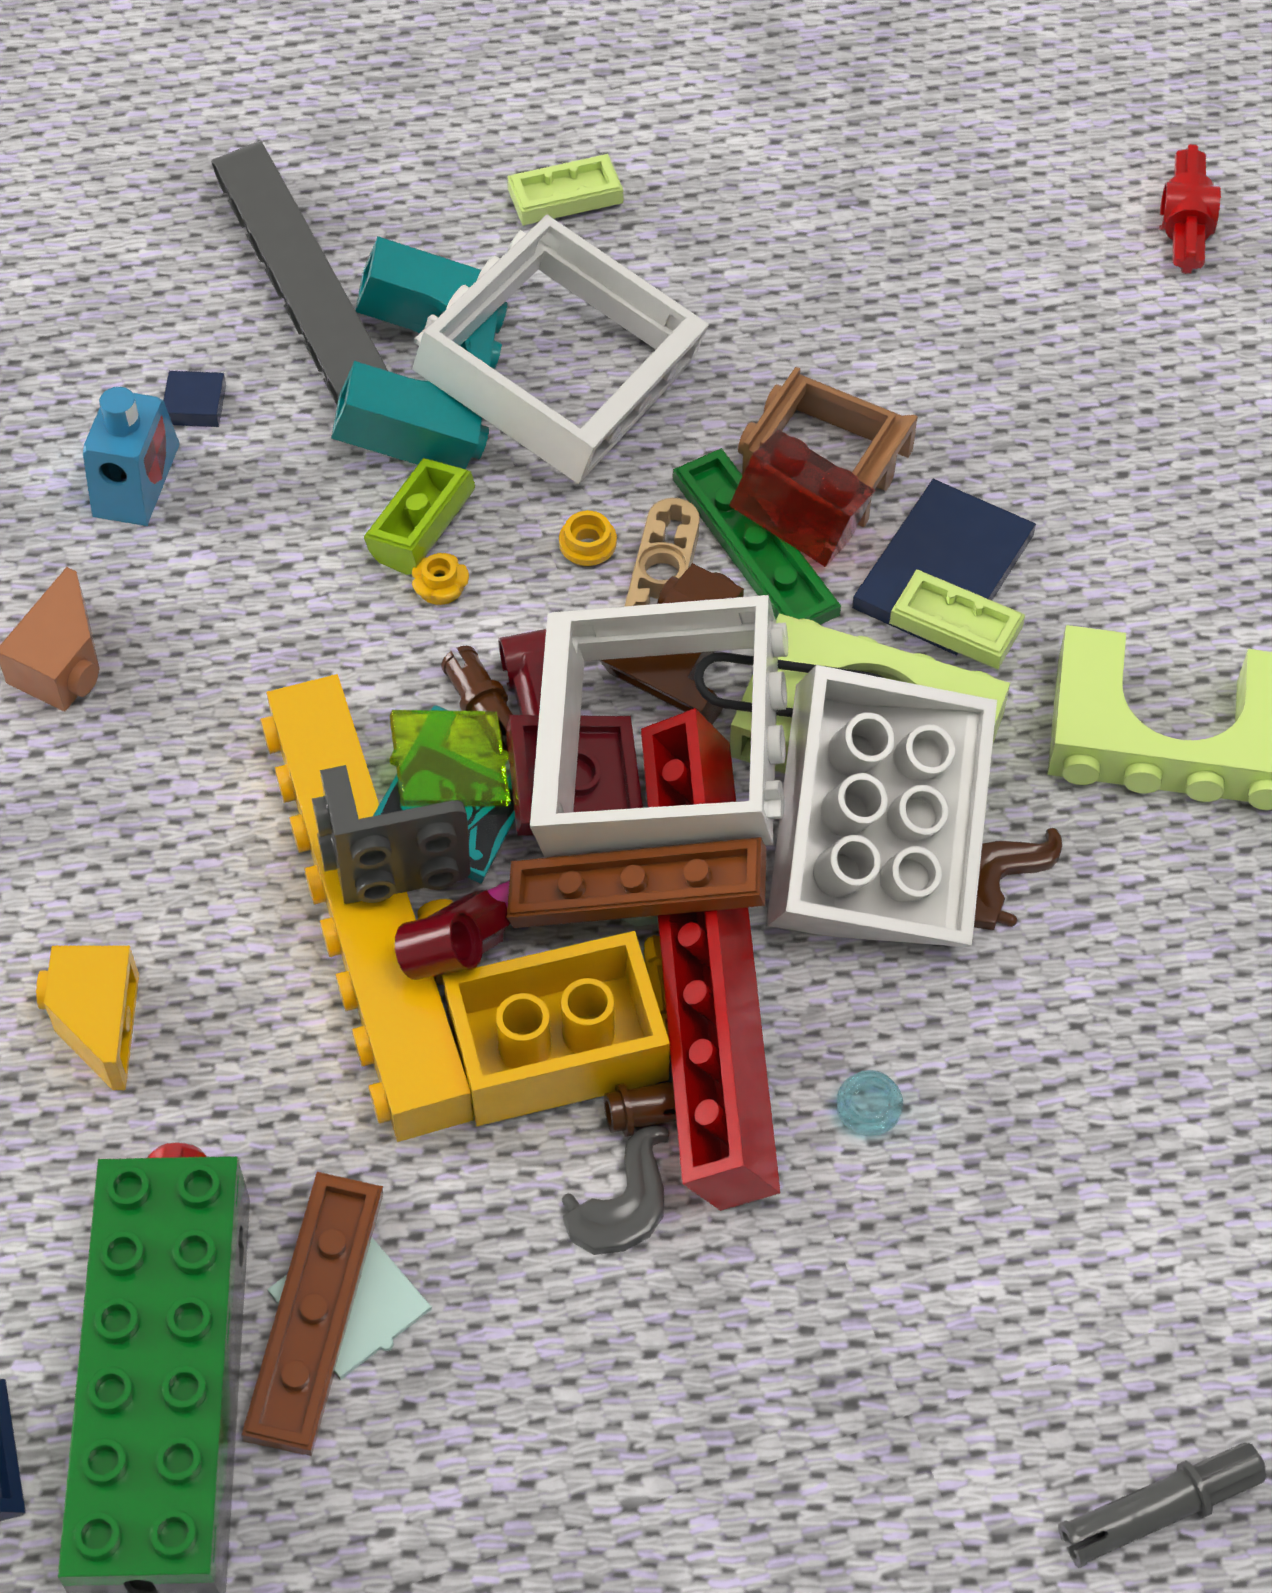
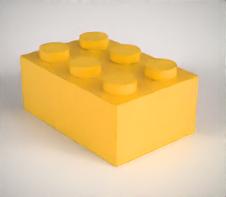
(556, 1027)

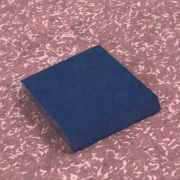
(950, 539)

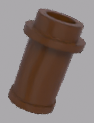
(639, 1107)

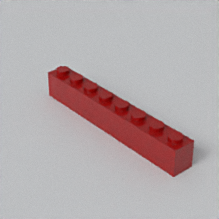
(711, 994)

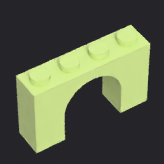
(827, 647)
(1105, 742)

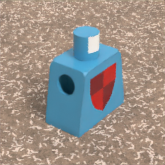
(132, 436)

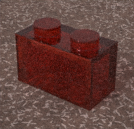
(801, 497)

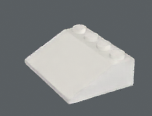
(882, 810)

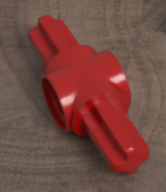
(1190, 208)

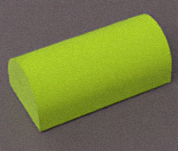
(418, 514)

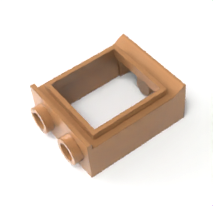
(887, 430)

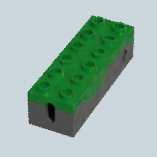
(157, 1377)

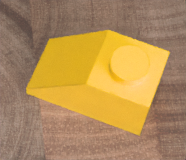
(93, 1005)

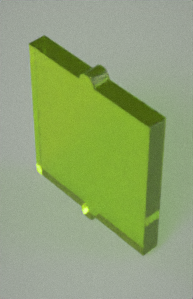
(449, 757)

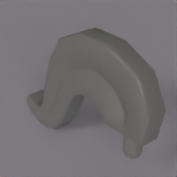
(631, 1217)

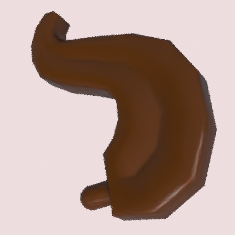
(1005, 859)

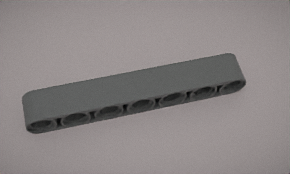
(295, 264)

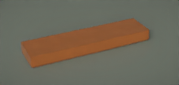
(637, 883)
(313, 1314)

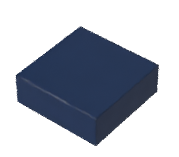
(195, 398)

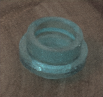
(869, 1103)

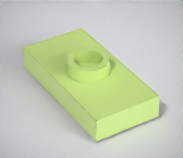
(565, 189)
(957, 619)

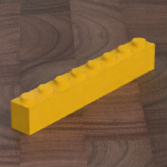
(401, 1018)

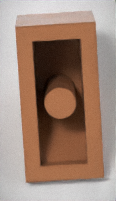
(53, 646)

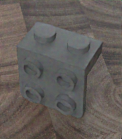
(392, 849)

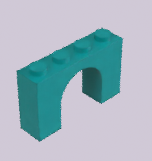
(404, 414)

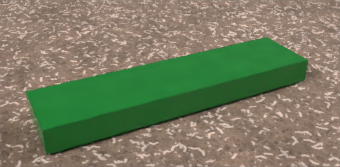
(762, 557)

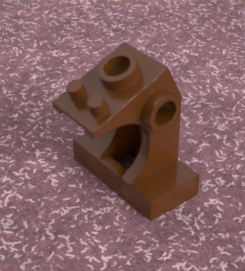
(672, 675)

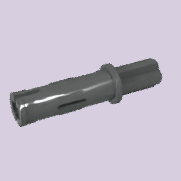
(1160, 1504)

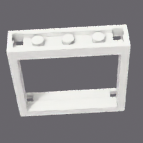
(603, 285)
(642, 633)

